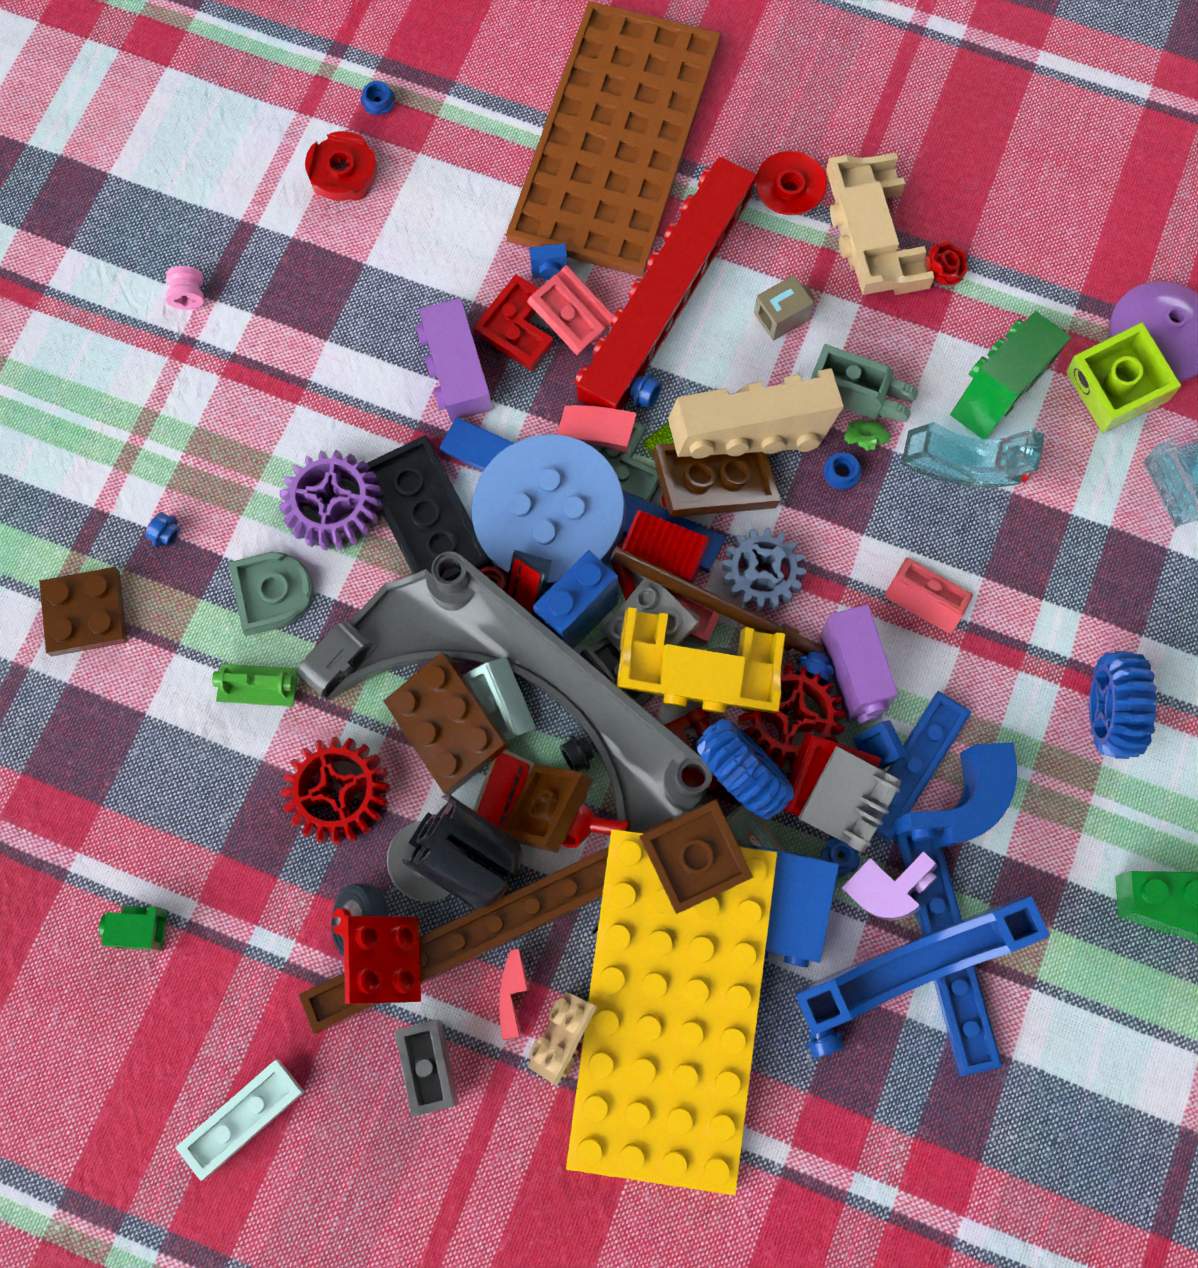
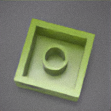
(1122, 377)

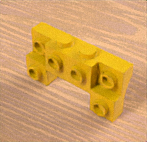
(699, 675)

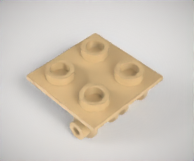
(553, 1052)

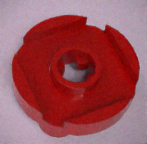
(344, 184)

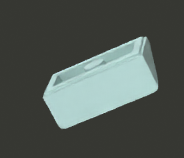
(501, 697)

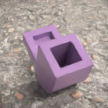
(890, 898)

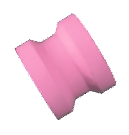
(184, 287)

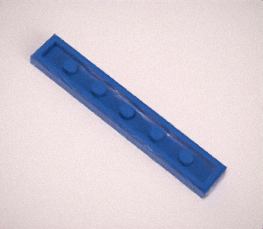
(960, 991)

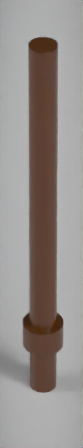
(714, 602)

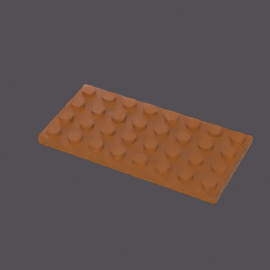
(614, 138)

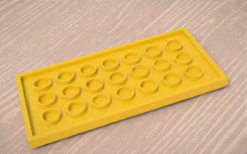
(670, 1026)

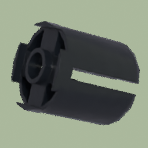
(453, 869)

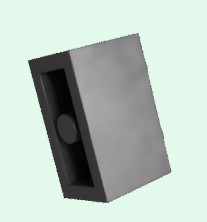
(426, 1067)

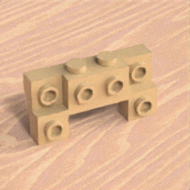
(867, 226)

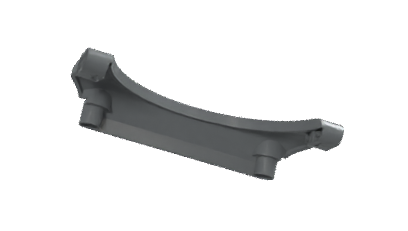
(481, 623)

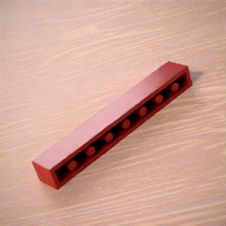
(666, 286)

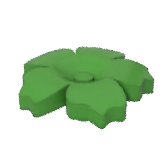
(867, 434)

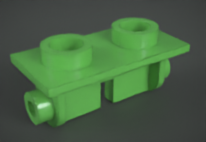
(255, 685)

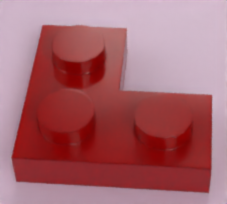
(507, 325)

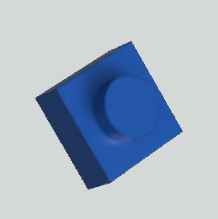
(547, 260)
(882, 742)

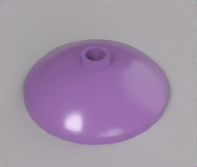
(1154, 305)

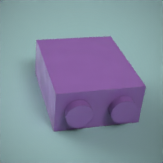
(858, 664)

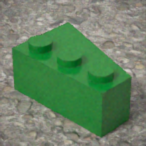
(1008, 373)
(1160, 901)

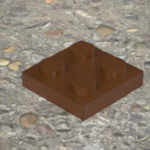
(83, 611)
(547, 807)
(696, 856)

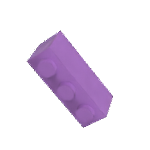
(453, 360)

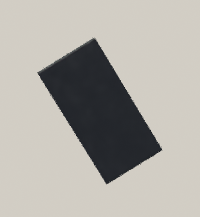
(424, 508)

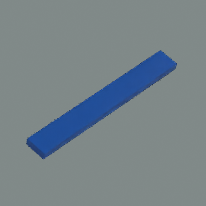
(478, 448)

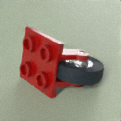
(377, 948)

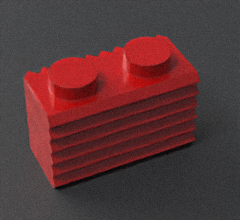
(667, 545)

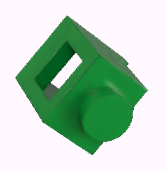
(134, 928)

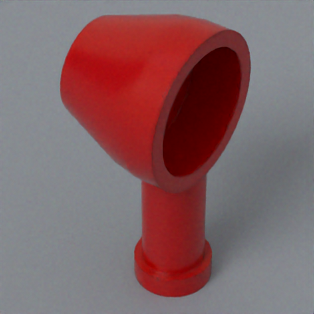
(587, 822)

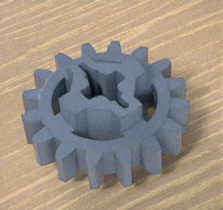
(774, 558)

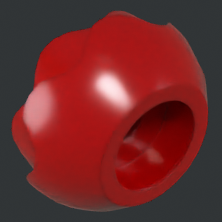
(947, 263)

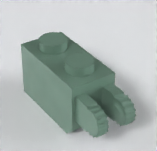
(865, 384)

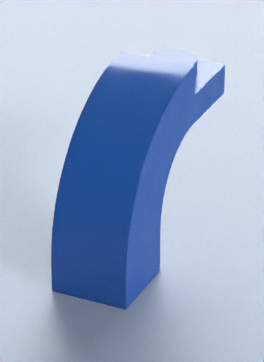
(986, 795)

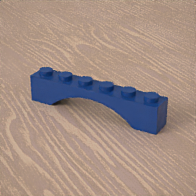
(918, 962)

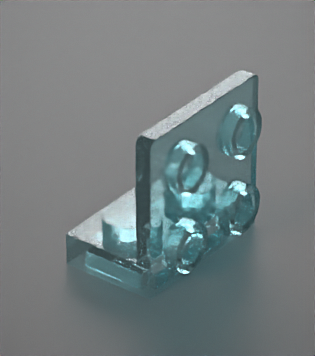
(1176, 479)

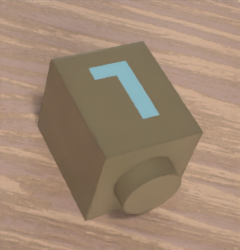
(784, 307)

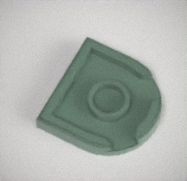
(270, 591)

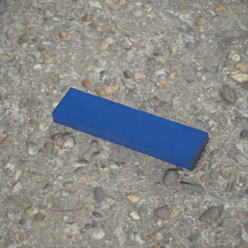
(925, 751)

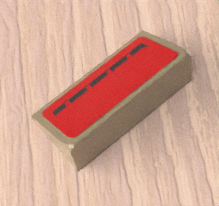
(502, 786)

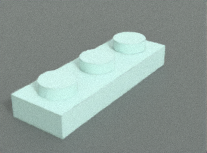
(239, 1120)

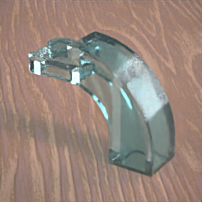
(972, 461)

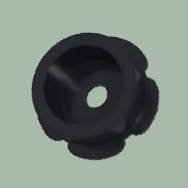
(577, 753)

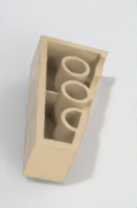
(756, 417)

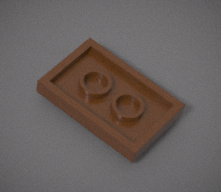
(714, 482)
(446, 723)

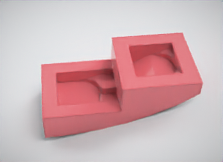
(598, 426)
(512, 983)

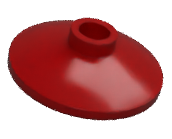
(794, 171)

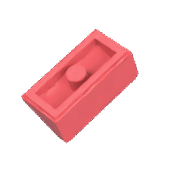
(928, 595)

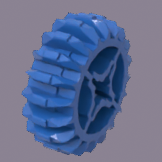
(1122, 704)
(745, 769)

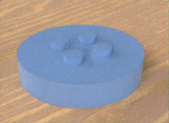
(549, 502)

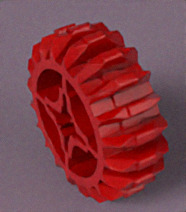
(809, 720)
(320, 795)

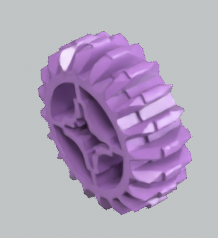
(303, 493)

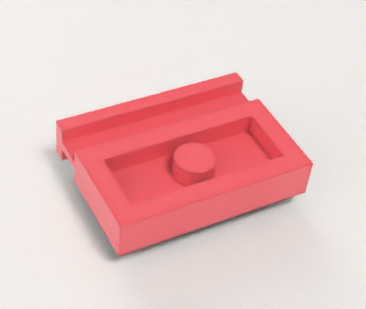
(571, 310)

